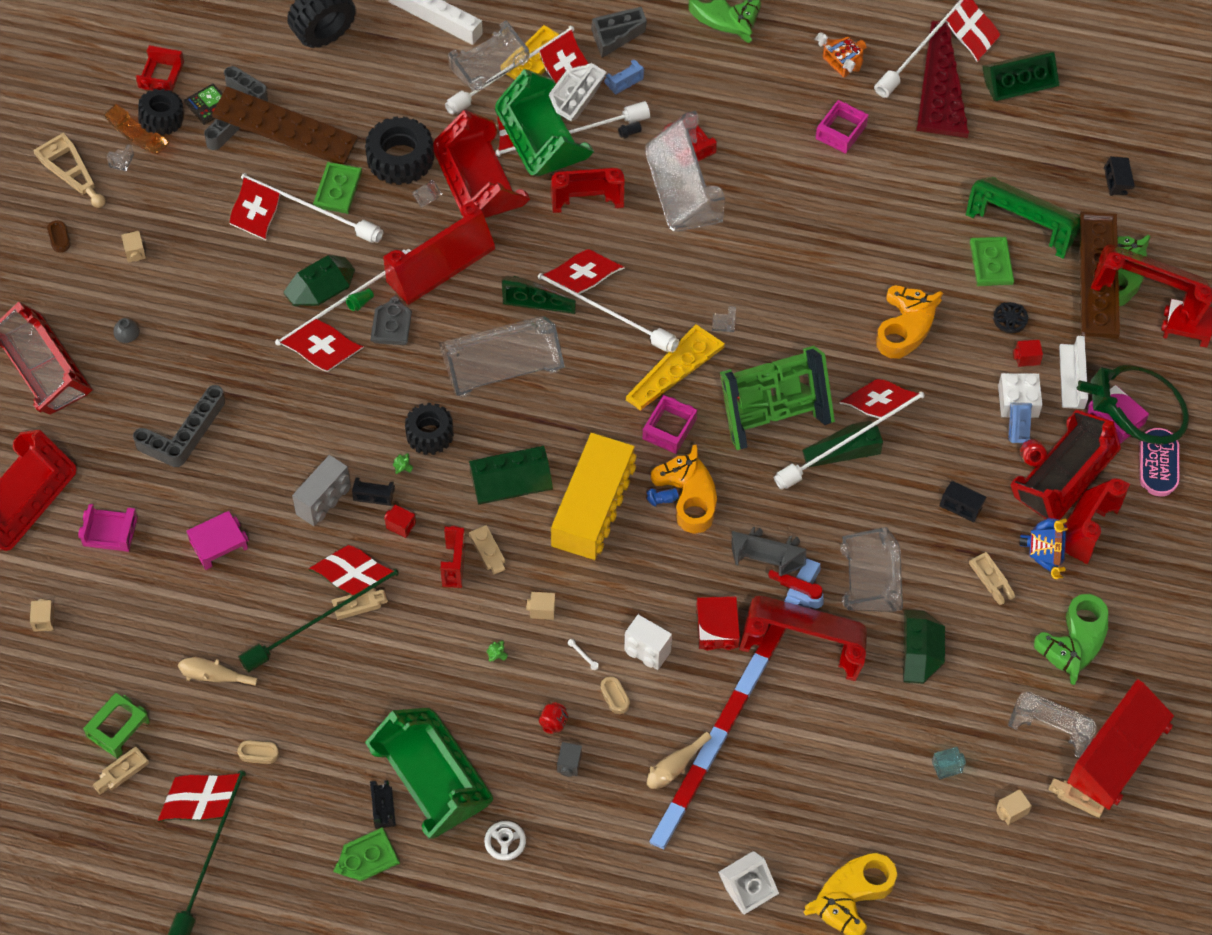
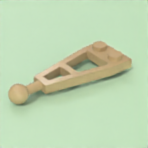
(57, 147)

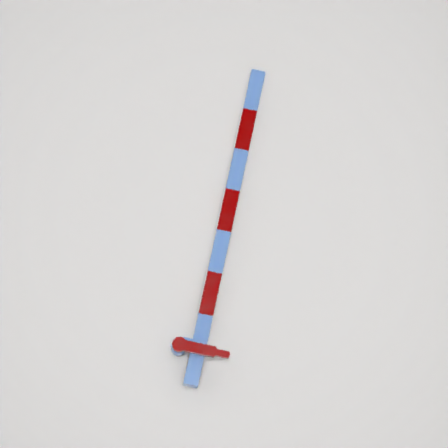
(802, 593)

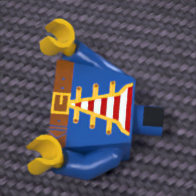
(1048, 545)

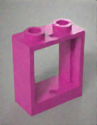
(834, 138)
(663, 438)

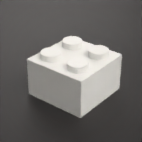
(1020, 389)
(647, 642)

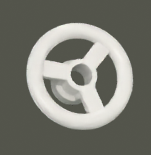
(505, 832)

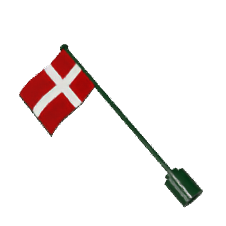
(347, 571)
(199, 800)

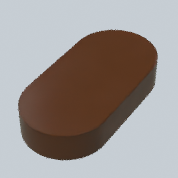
(58, 236)

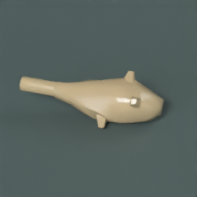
(208, 670)
(674, 764)

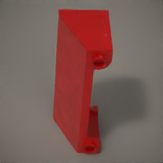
(439, 257)
(1121, 746)

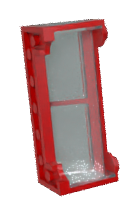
(41, 359)

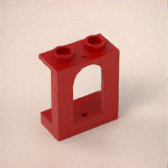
(161, 56)

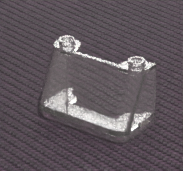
(490, 58)
(873, 571)
(1034, 706)

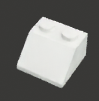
(749, 882)

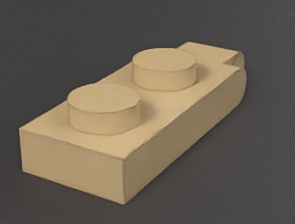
(488, 549)
(367, 602)

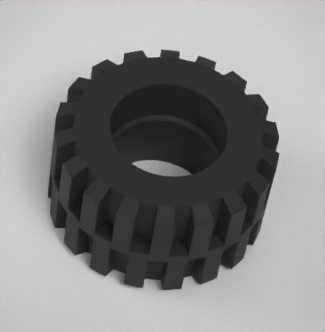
(160, 111)
(429, 441)

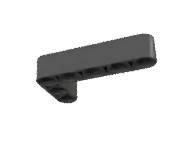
(219, 131)
(185, 432)

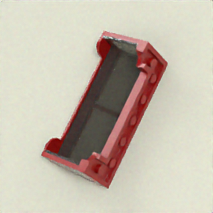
(1069, 466)

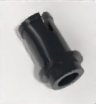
(625, 131)

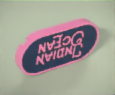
(1159, 465)

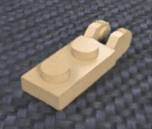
(991, 577)

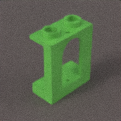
(114, 745)

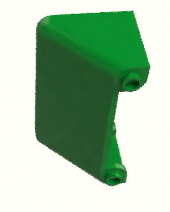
(536, 127)
(1061, 221)
(430, 768)

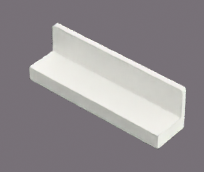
(1071, 371)

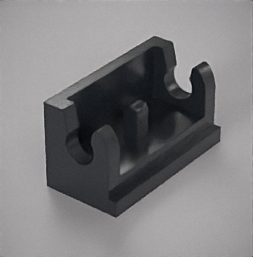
(1118, 175)
(373, 493)
(962, 501)
(382, 805)

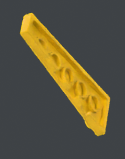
(690, 354)

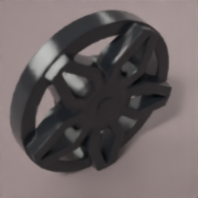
(1010, 317)

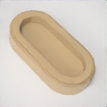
(615, 695)
(258, 752)

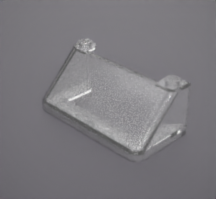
(680, 179)
(502, 354)

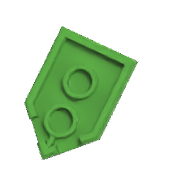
(366, 856)

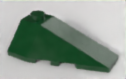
(525, 293)
(864, 445)

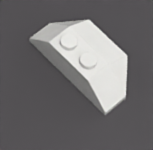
(576, 90)

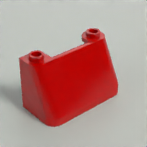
(587, 183)
(1082, 531)

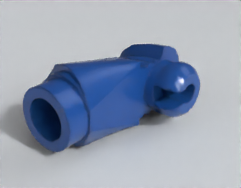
(666, 496)

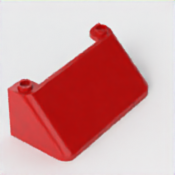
(473, 166)
(1198, 291)
(30, 484)
(808, 621)

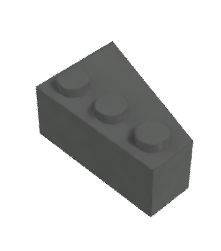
(617, 29)

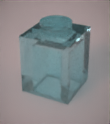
(948, 762)

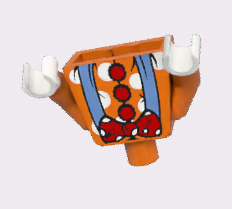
(842, 53)

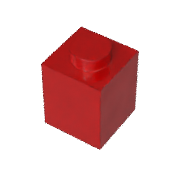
(1028, 353)
(400, 521)

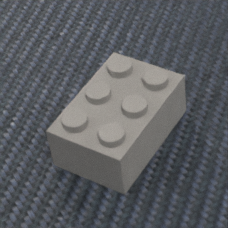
(321, 490)

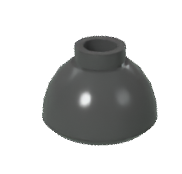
(126, 330)

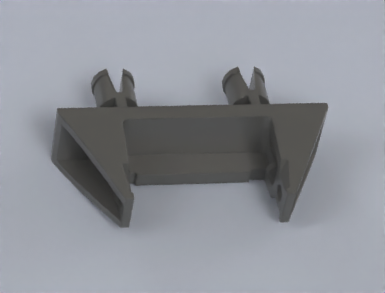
(787, 555)

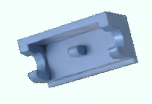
(625, 78)
(1019, 422)

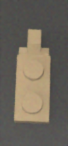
(121, 770)
(1076, 798)

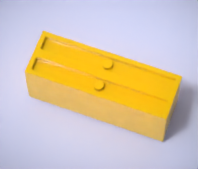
(593, 496)

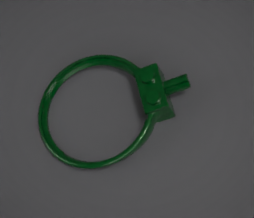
(1105, 403)

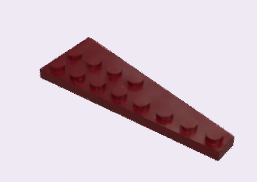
(941, 96)

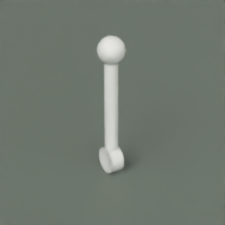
(594, 665)

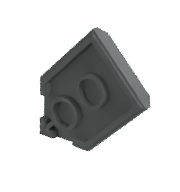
(391, 323)

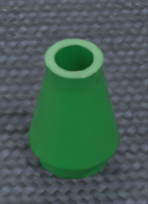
(358, 300)

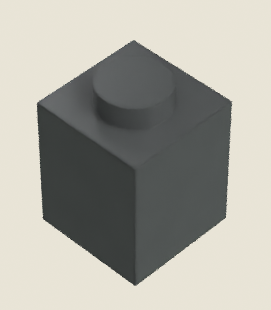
(569, 759)

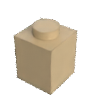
(133, 246)
(541, 605)
(42, 615)
(1013, 807)

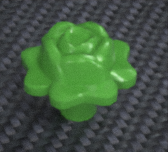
(402, 463)
(496, 651)

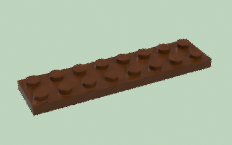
(284, 126)
(1100, 307)

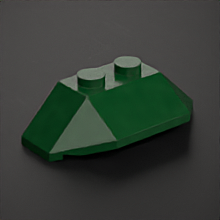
(320, 281)
(922, 646)

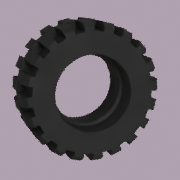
(320, 21)
(399, 168)

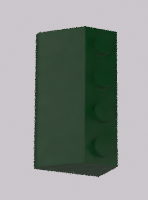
(1021, 75)
(510, 475)

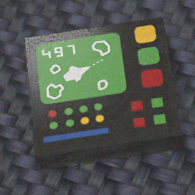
(204, 103)

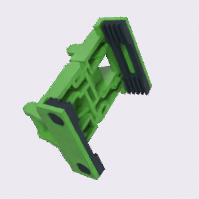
(758, 404)

